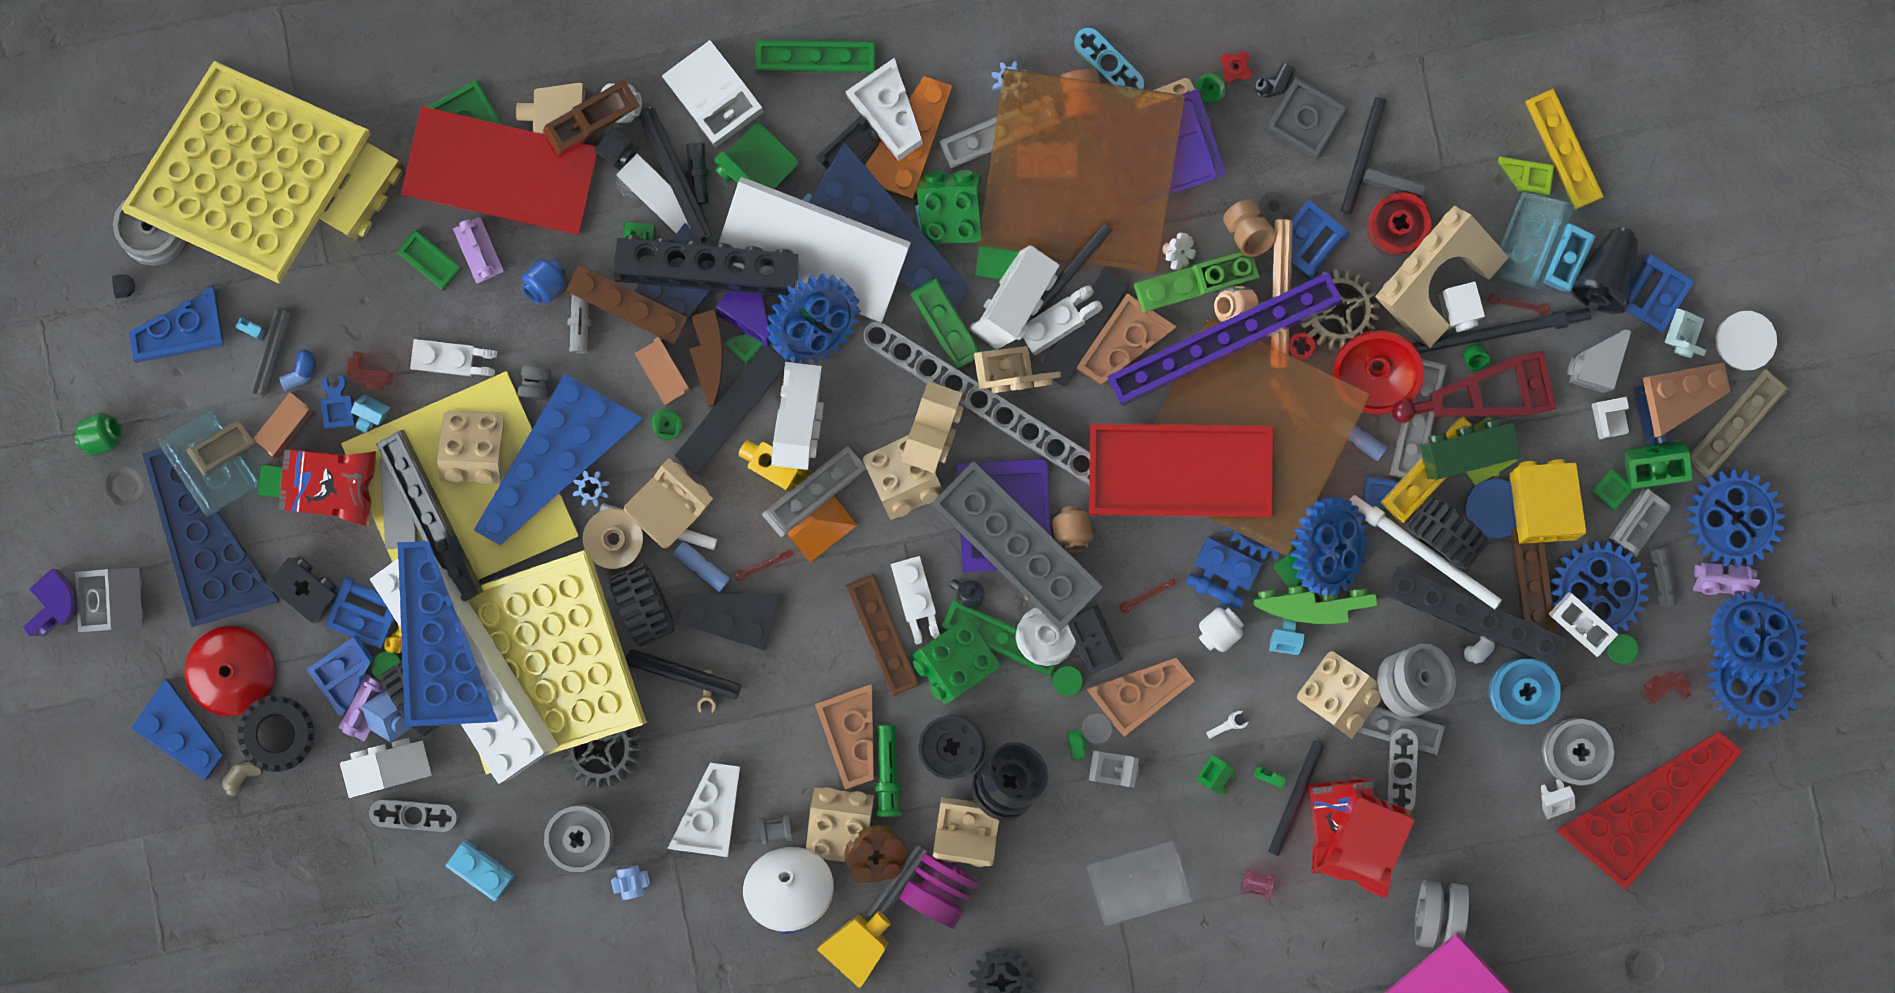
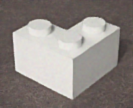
(384, 768)

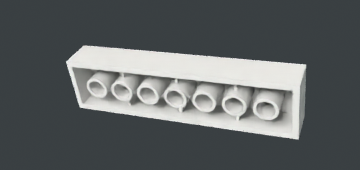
(520, 733)

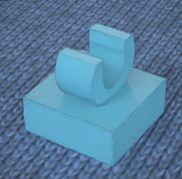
(369, 412)
(1286, 639)

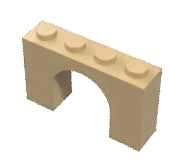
(1408, 289)

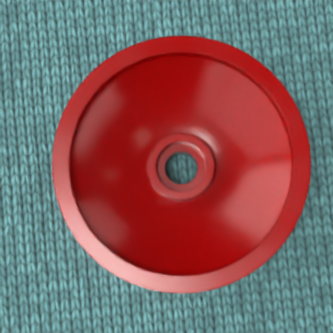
(1394, 380)
(250, 665)

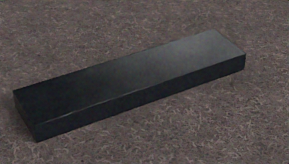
(1072, 348)

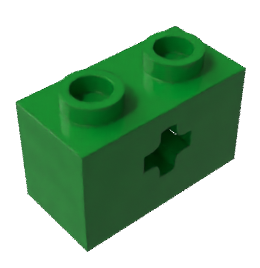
(1657, 464)

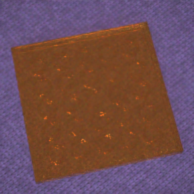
(1080, 158)
(1309, 420)

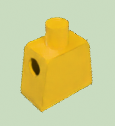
(781, 476)
(857, 946)

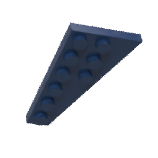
(857, 195)
(207, 557)

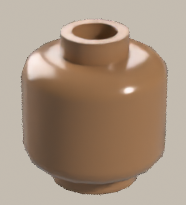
(1072, 529)

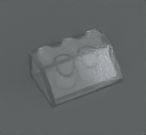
(1139, 883)

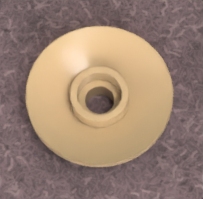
(597, 539)

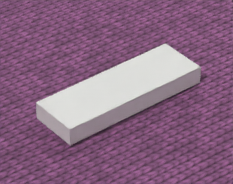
(653, 191)

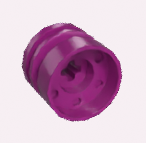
(939, 890)

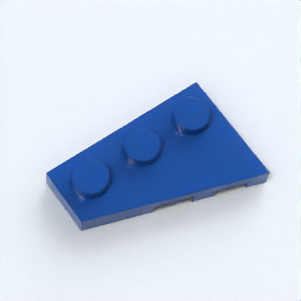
(181, 331)
(177, 732)

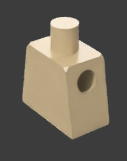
(550, 104)

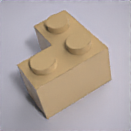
(932, 431)

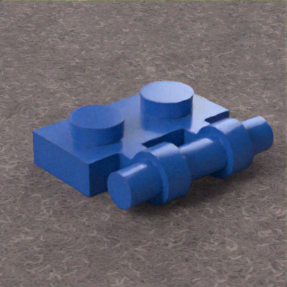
(1227, 564)

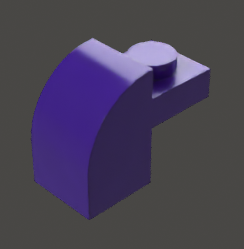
(58, 600)

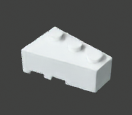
(1016, 298)
(797, 417)

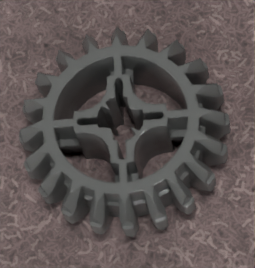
(608, 759)

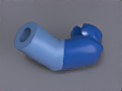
(302, 373)

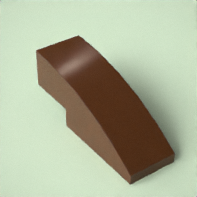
(590, 117)
(709, 355)

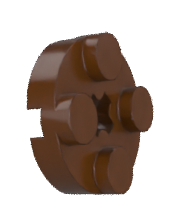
(882, 867)

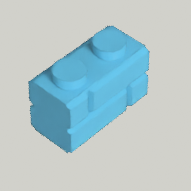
(1569, 258)
(480, 870)

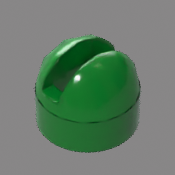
(1476, 357)

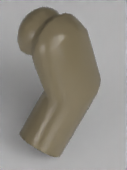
(236, 776)

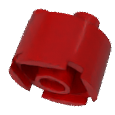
(1415, 219)

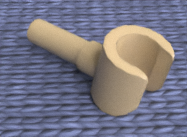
(707, 695)

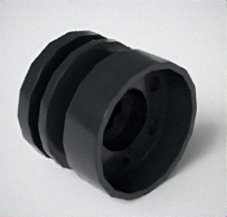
(936, 738)
(1009, 781)

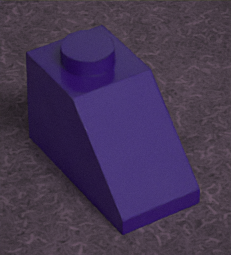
(746, 314)

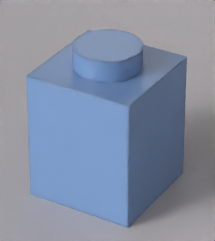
(384, 717)

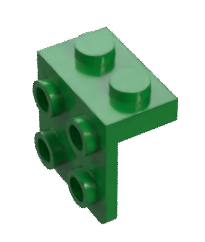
(756, 158)
(950, 207)
(955, 661)

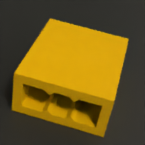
(1547, 502)

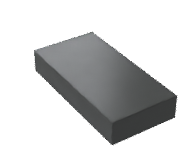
(1392, 182)

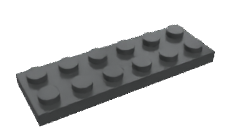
(1017, 545)

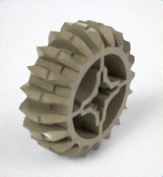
(1345, 323)

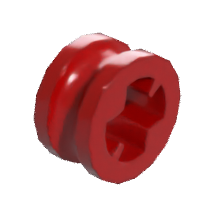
(1308, 341)

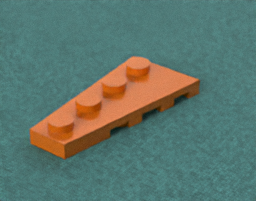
(903, 176)

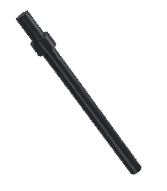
(1558, 319)

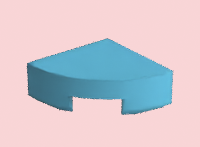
(251, 328)

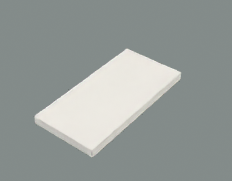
(822, 239)

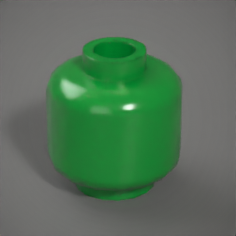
(98, 434)

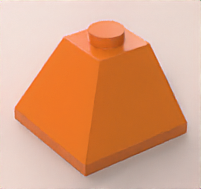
(822, 529)

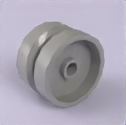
(145, 245)
(1416, 680)
(1595, 754)
(561, 842)
(1440, 912)

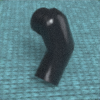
(1275, 85)

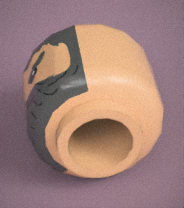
(1233, 301)

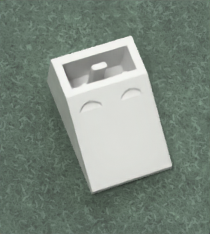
(713, 93)

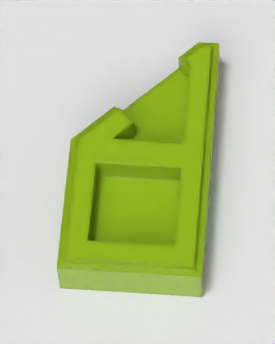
(1528, 175)

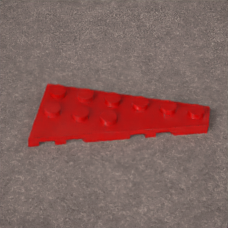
(1638, 820)

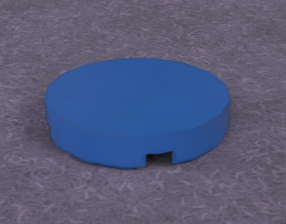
(1491, 508)

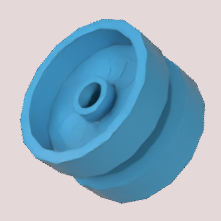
(1542, 691)

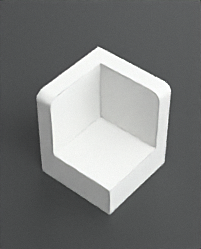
(1611, 417)

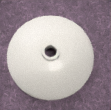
(789, 903)

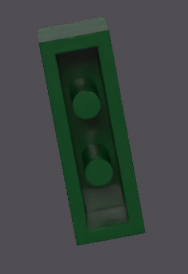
(1469, 449)

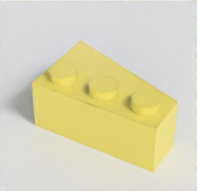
(362, 192)

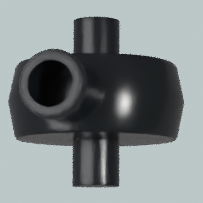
(969, 593)

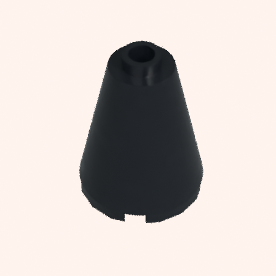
(1609, 273)

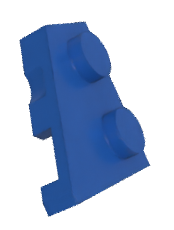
(342, 673)

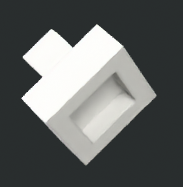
(1557, 802)

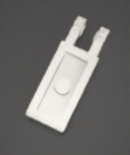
(1060, 320)
(449, 358)
(915, 595)

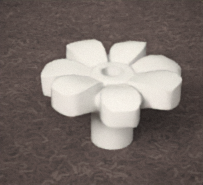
(1179, 250)

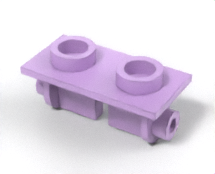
(478, 249)
(1713, 581)
(354, 720)

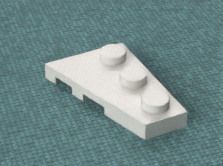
(887, 109)
(710, 815)

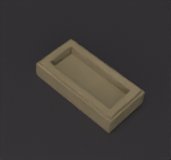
(221, 447)

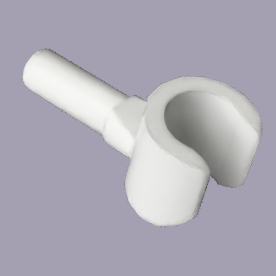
(1229, 724)

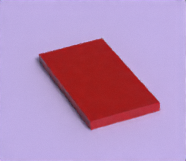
(498, 171)
(1180, 470)

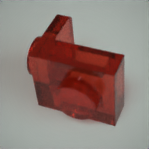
(373, 379)
(1657, 687)

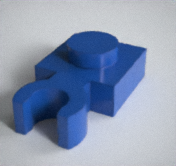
(337, 408)

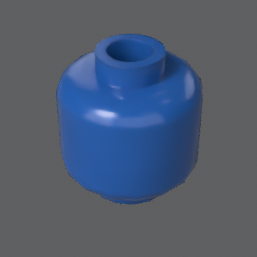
(544, 281)

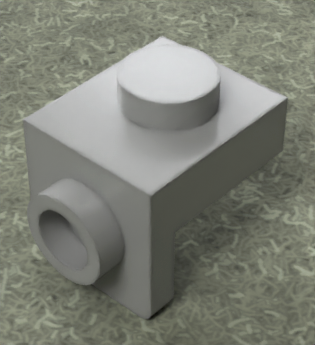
(1114, 769)

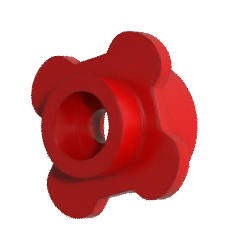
(1241, 60)

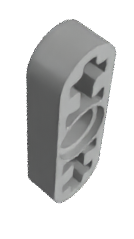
(1411, 748)
(390, 822)

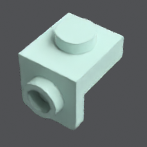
(1684, 333)

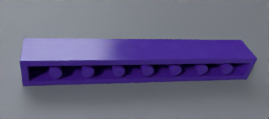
(1225, 339)

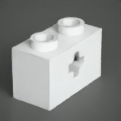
(1461, 306)
(1583, 624)

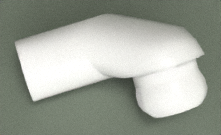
(1479, 651)

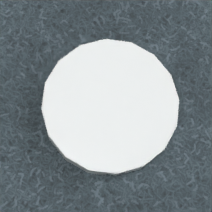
(1746, 340)
(1042, 640)

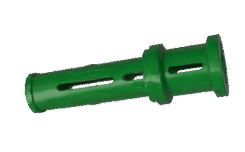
(887, 788)

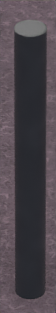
(1363, 155)
(1074, 265)
(1296, 798)

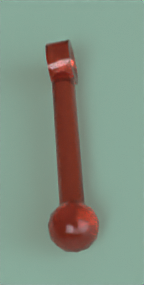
(1542, 309)
(740, 575)
(1125, 607)

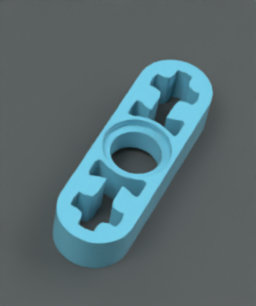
(1110, 50)

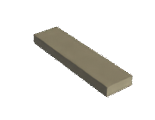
(1737, 423)

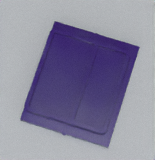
(1196, 153)
(1027, 485)

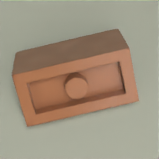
(662, 371)
(283, 425)

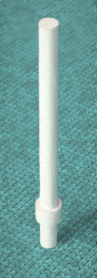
(1377, 517)

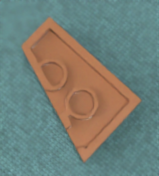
(1123, 340)
(1682, 394)
(1141, 693)
(850, 734)

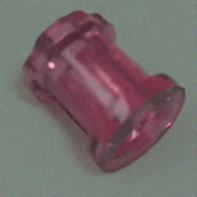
(1257, 884)

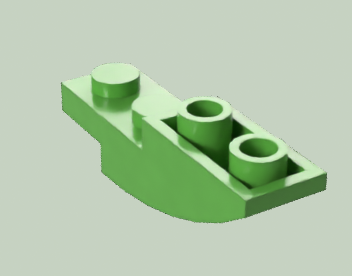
(1195, 281)
(1301, 604)

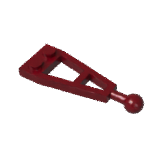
(1533, 386)

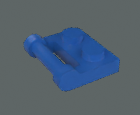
(1305, 228)
(1664, 297)
(356, 620)

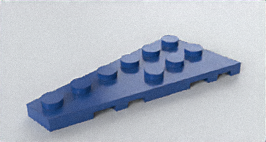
(564, 442)
(437, 662)

